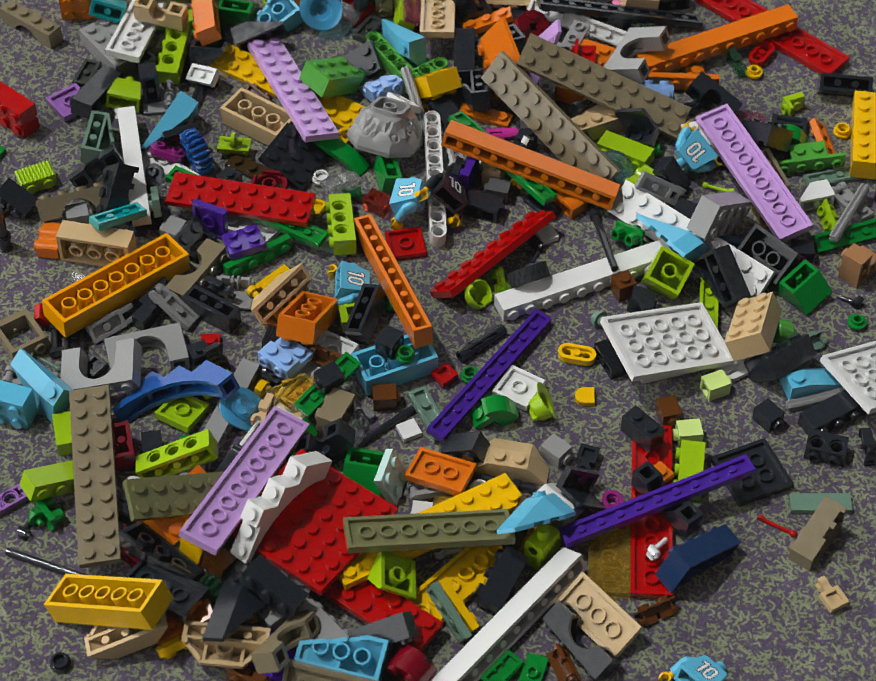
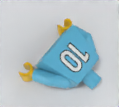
(695, 151)
(403, 199)
(348, 281)
(696, 669)

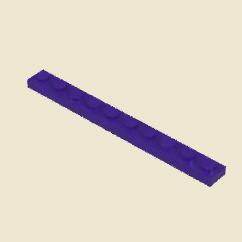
(488, 375)
(656, 501)

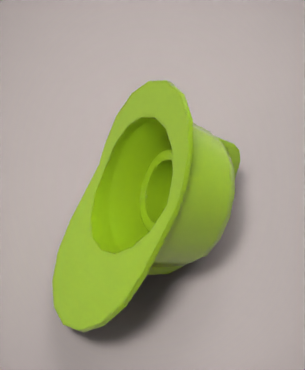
(541, 404)

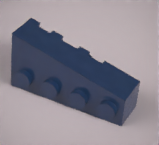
(696, 556)

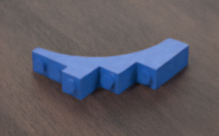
(155, 389)

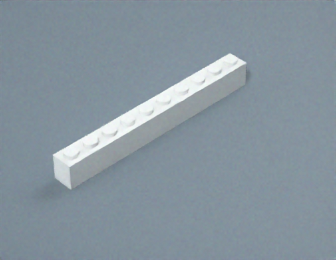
(573, 282)
(514, 618)

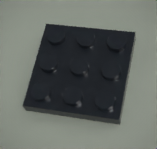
(293, 157)
(769, 475)

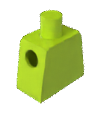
(124, 93)
(543, 542)

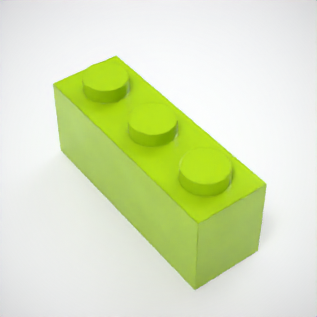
(636, 152)
(691, 460)
(48, 481)

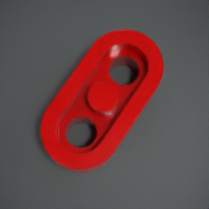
(759, 55)

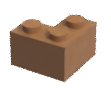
(856, 264)

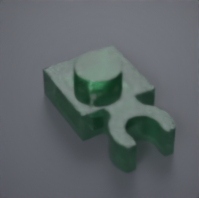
(734, 59)

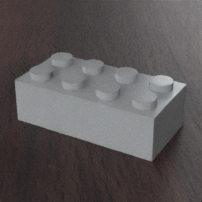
(96, 38)
(719, 214)

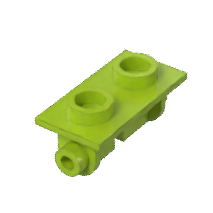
(827, 215)

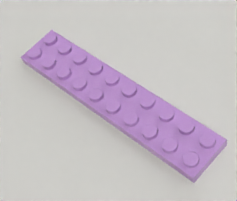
(295, 96)
(754, 173)
(243, 480)

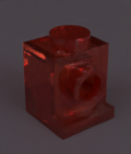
(376, 202)

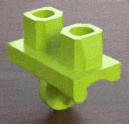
(234, 145)

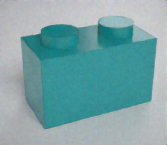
(108, 9)

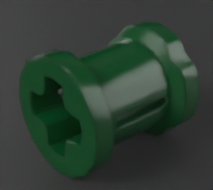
(355, 193)

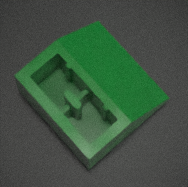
(236, 11)
(804, 288)
(362, 466)

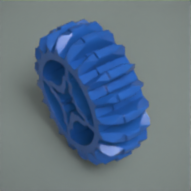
(197, 151)

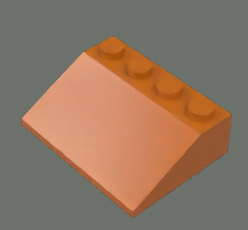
(498, 39)

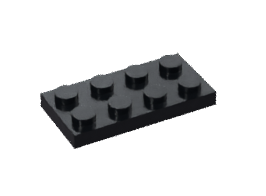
(186, 592)

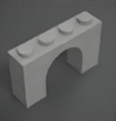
(635, 42)
(167, 338)
(123, 376)
(329, 627)

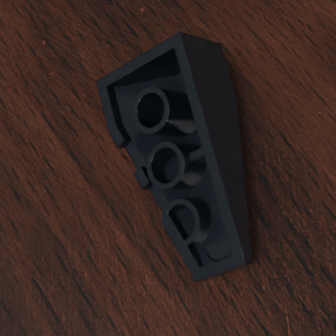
(209, 53)
(151, 547)
(231, 609)

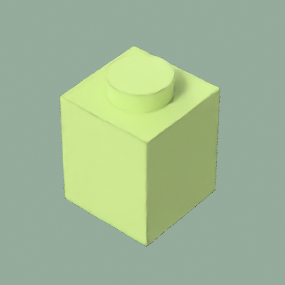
(715, 385)
(688, 430)

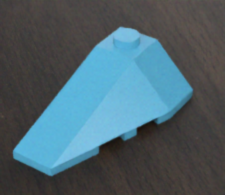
(280, 10)
(405, 42)
(177, 114)
(681, 240)
(808, 381)
(49, 390)
(536, 511)
(354, 655)

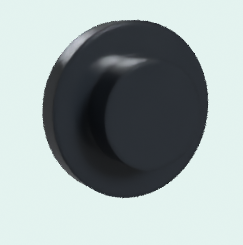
(60, 662)

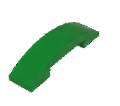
(345, 154)

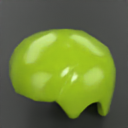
(478, 292)

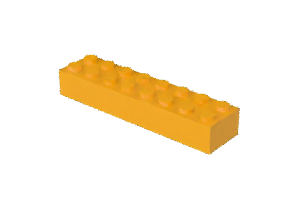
(115, 284)

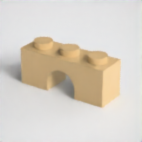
(173, 17)

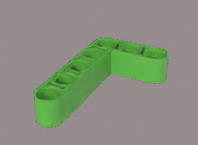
(393, 61)

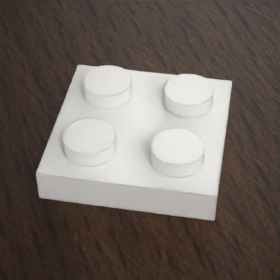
(518, 386)

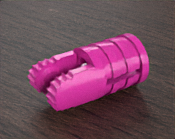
(503, 133)

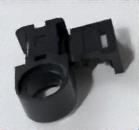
(215, 356)
(868, 446)

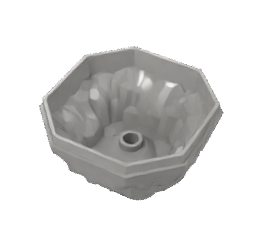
(387, 129)

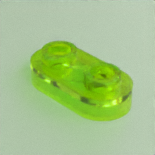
(498, 276)

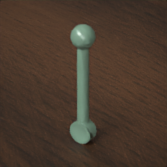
(57, 368)

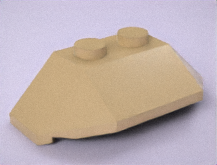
(280, 294)
(516, 460)
(117, 642)
(231, 653)

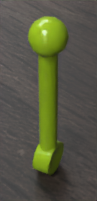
(705, 185)

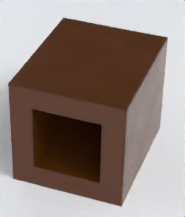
(622, 285)
(385, 397)
(668, 410)
(219, 564)

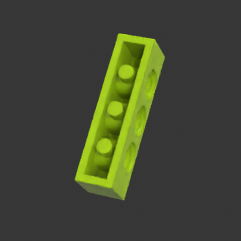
(173, 54)
(342, 224)
(178, 456)

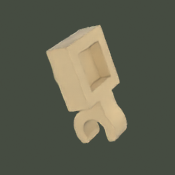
(264, 407)
(831, 597)

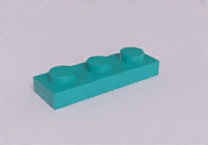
(117, 216)

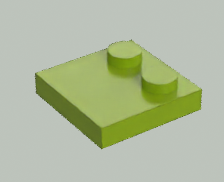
(182, 412)

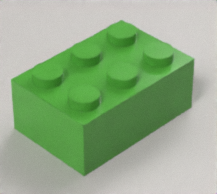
(331, 76)

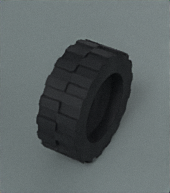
(528, 274)

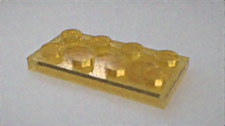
(611, 561)

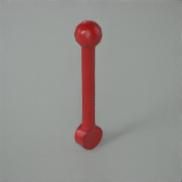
(792, 533)

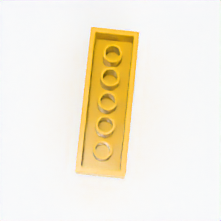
(863, 135)
(109, 601)

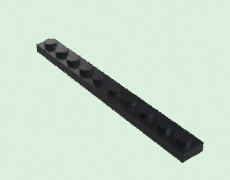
(622, 12)

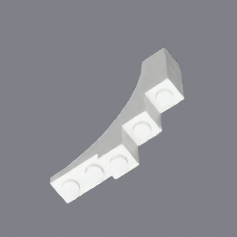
(279, 491)

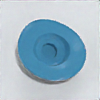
(321, 13)
(239, 408)

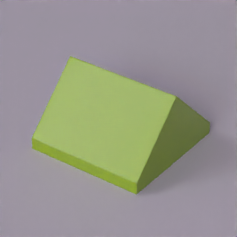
(394, 574)

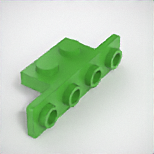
(811, 157)

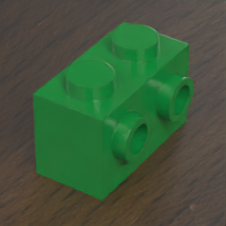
(386, 173)

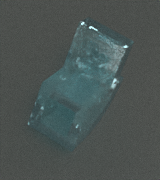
(621, 162)

